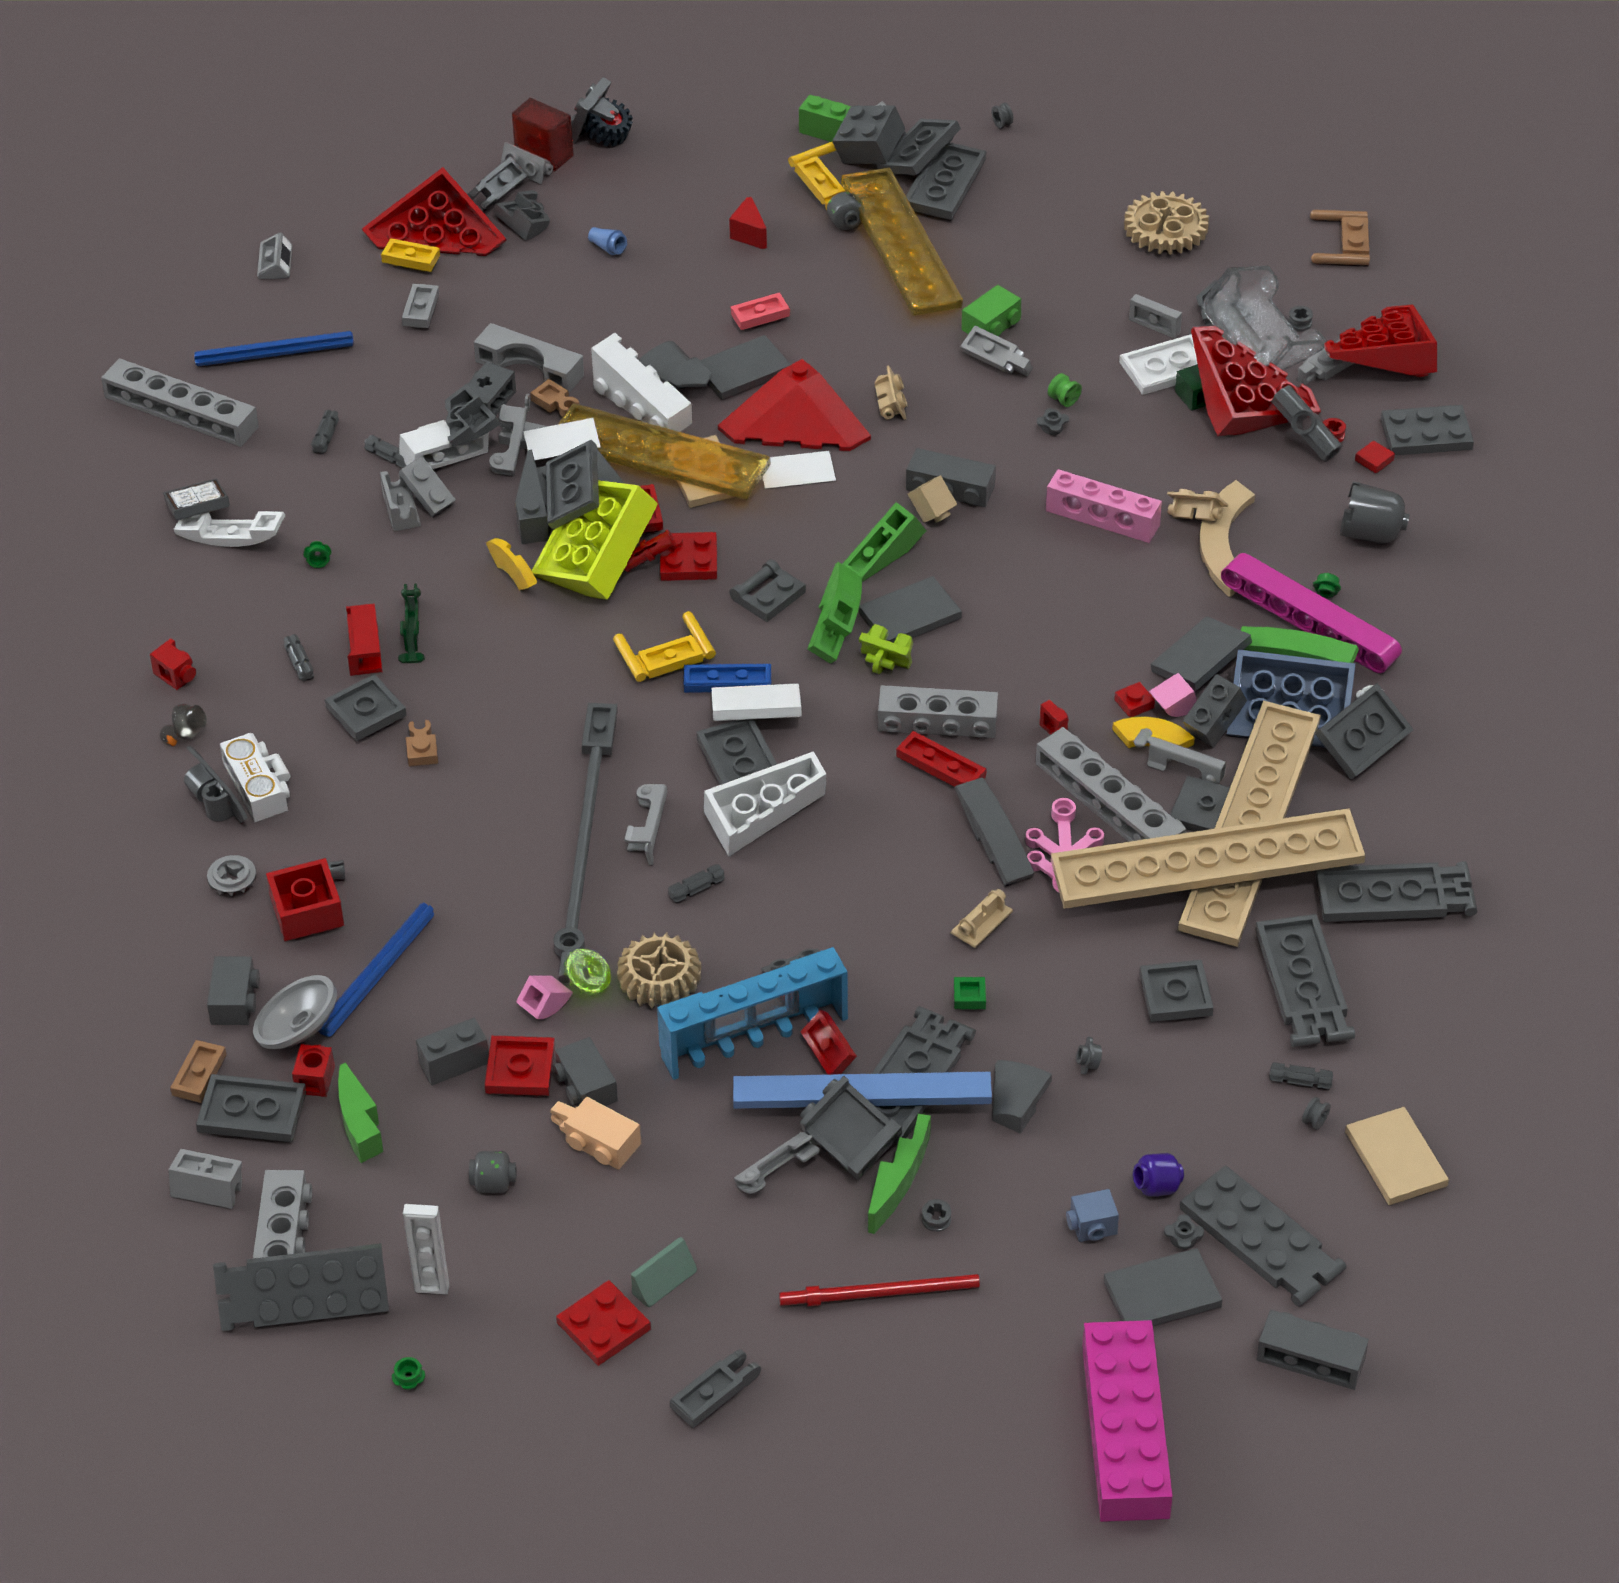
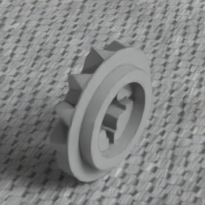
(235, 865)

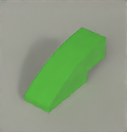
(359, 1116)

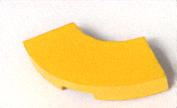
(512, 564)
(1129, 728)

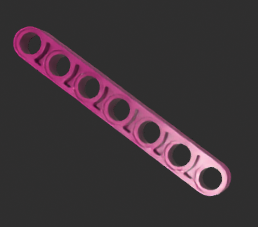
(1309, 610)

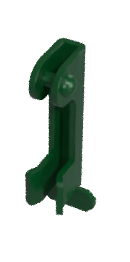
(410, 627)

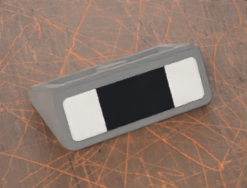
(275, 257)

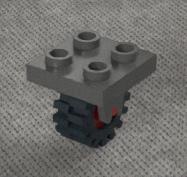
(600, 117)

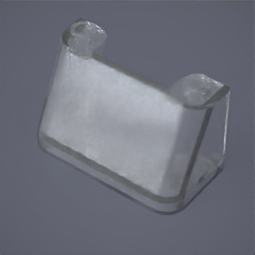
(1244, 311)

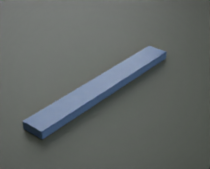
(879, 1089)

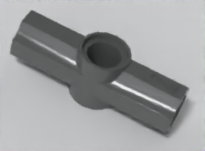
(1295, 411)

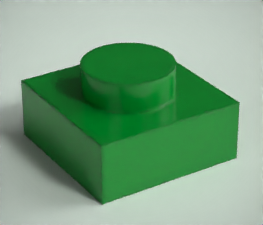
(969, 993)

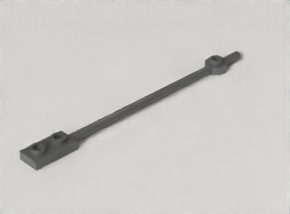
(596, 741)

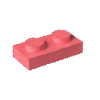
(760, 311)

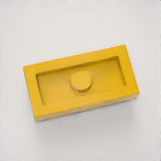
(410, 255)

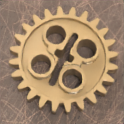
(1182, 229)

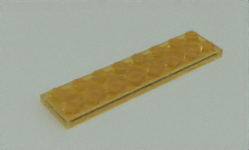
(902, 242)
(674, 453)

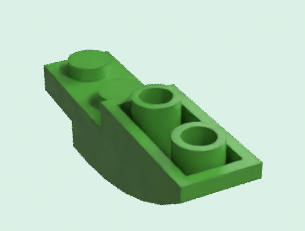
(838, 612)

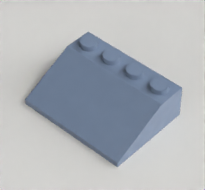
(1290, 681)

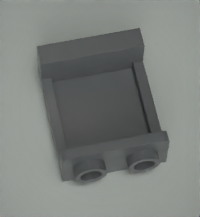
(849, 1127)

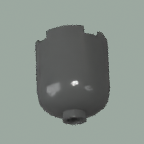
(1374, 514)

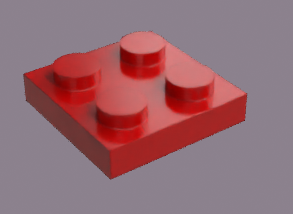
(691, 558)
(520, 1065)
(603, 1322)

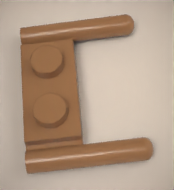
(1353, 237)

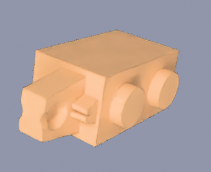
(598, 1131)

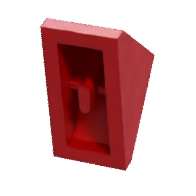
(747, 225)

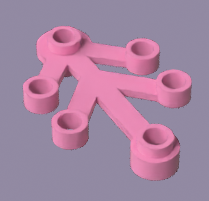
(1063, 814)

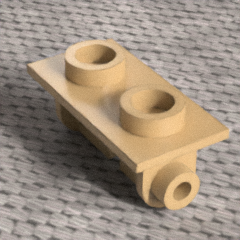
(890, 396)
(1186, 501)
(983, 919)

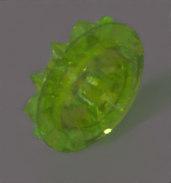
(597, 969)

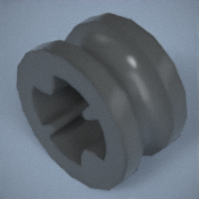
(1002, 115)
(1300, 318)
(1316, 1113)
(928, 1210)

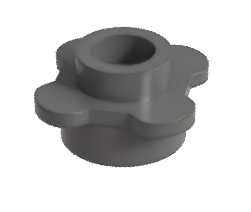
(1052, 421)
(1089, 1055)
(1181, 1239)

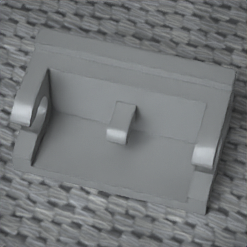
(399, 503)
(205, 1178)

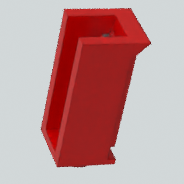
(364, 640)

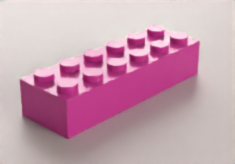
(1126, 1421)

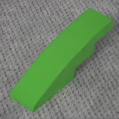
(1299, 644)
(897, 1177)

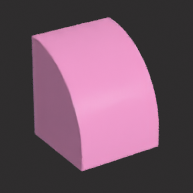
(1174, 696)
(543, 996)

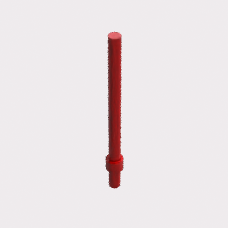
(814, 1295)

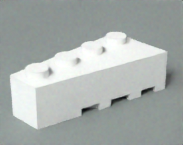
(637, 387)
(762, 800)

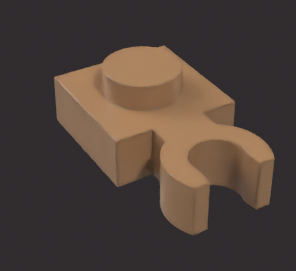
(553, 396)
(421, 745)

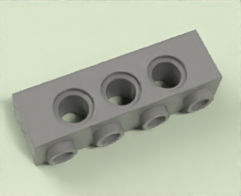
(937, 711)
(282, 1212)

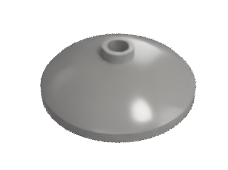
(295, 1012)

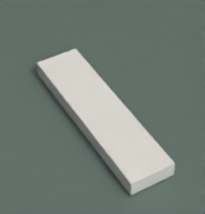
(426, 1248)

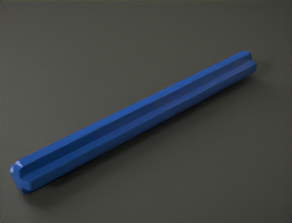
(273, 348)
(377, 968)

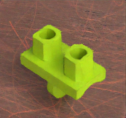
(885, 653)

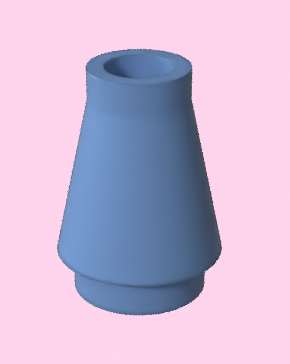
(609, 240)

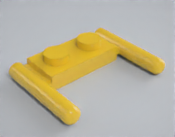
(815, 173)
(670, 655)

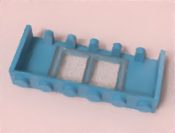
(749, 1005)

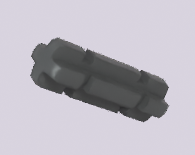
(325, 431)
(384, 450)
(298, 657)
(696, 883)
(1301, 1075)

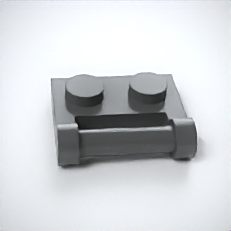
(771, 598)

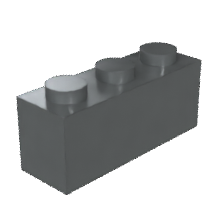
(965, 478)
(1312, 1349)

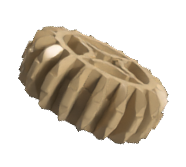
(659, 970)

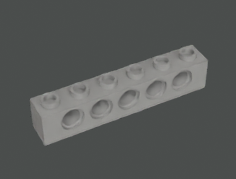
(180, 402)
(1103, 788)

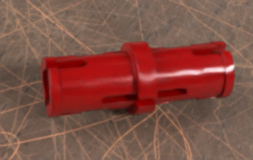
(649, 549)

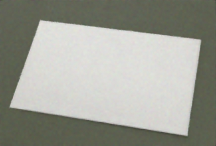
(560, 438)
(799, 470)

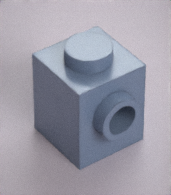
(1093, 1215)

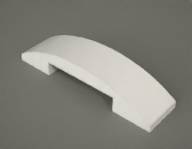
(230, 533)

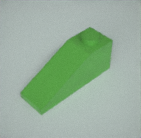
(886, 542)

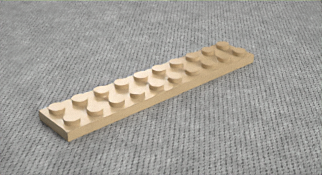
(1257, 794)
(1207, 858)

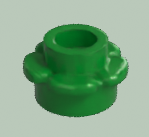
(320, 560)
(1327, 585)
(408, 1366)

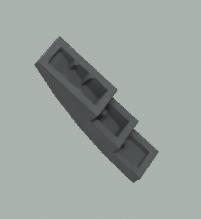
(994, 831)

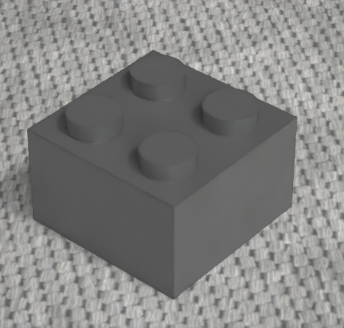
(868, 134)

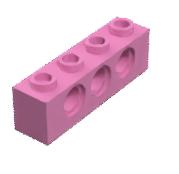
(1103, 506)

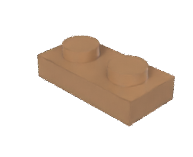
(197, 1069)

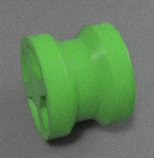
(1064, 390)

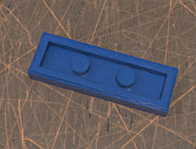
(706, 676)

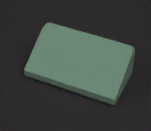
(663, 1273)

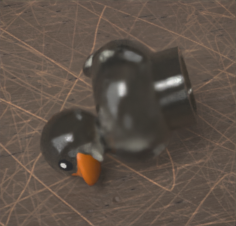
(186, 724)

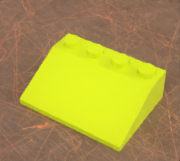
(595, 547)

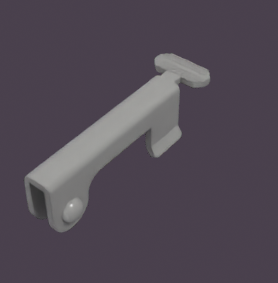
(514, 418)
(1163, 751)
(644, 838)
(752, 1178)

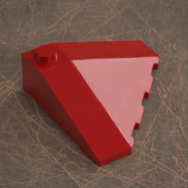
(437, 216)
(1392, 343)
(1238, 386)
(795, 408)

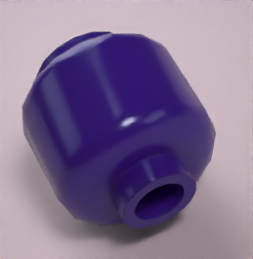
(1158, 1174)

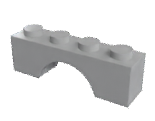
(509, 347)

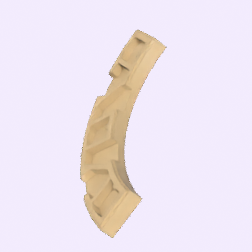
(1214, 534)

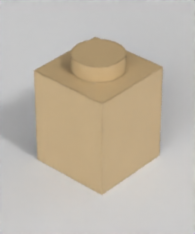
(933, 500)

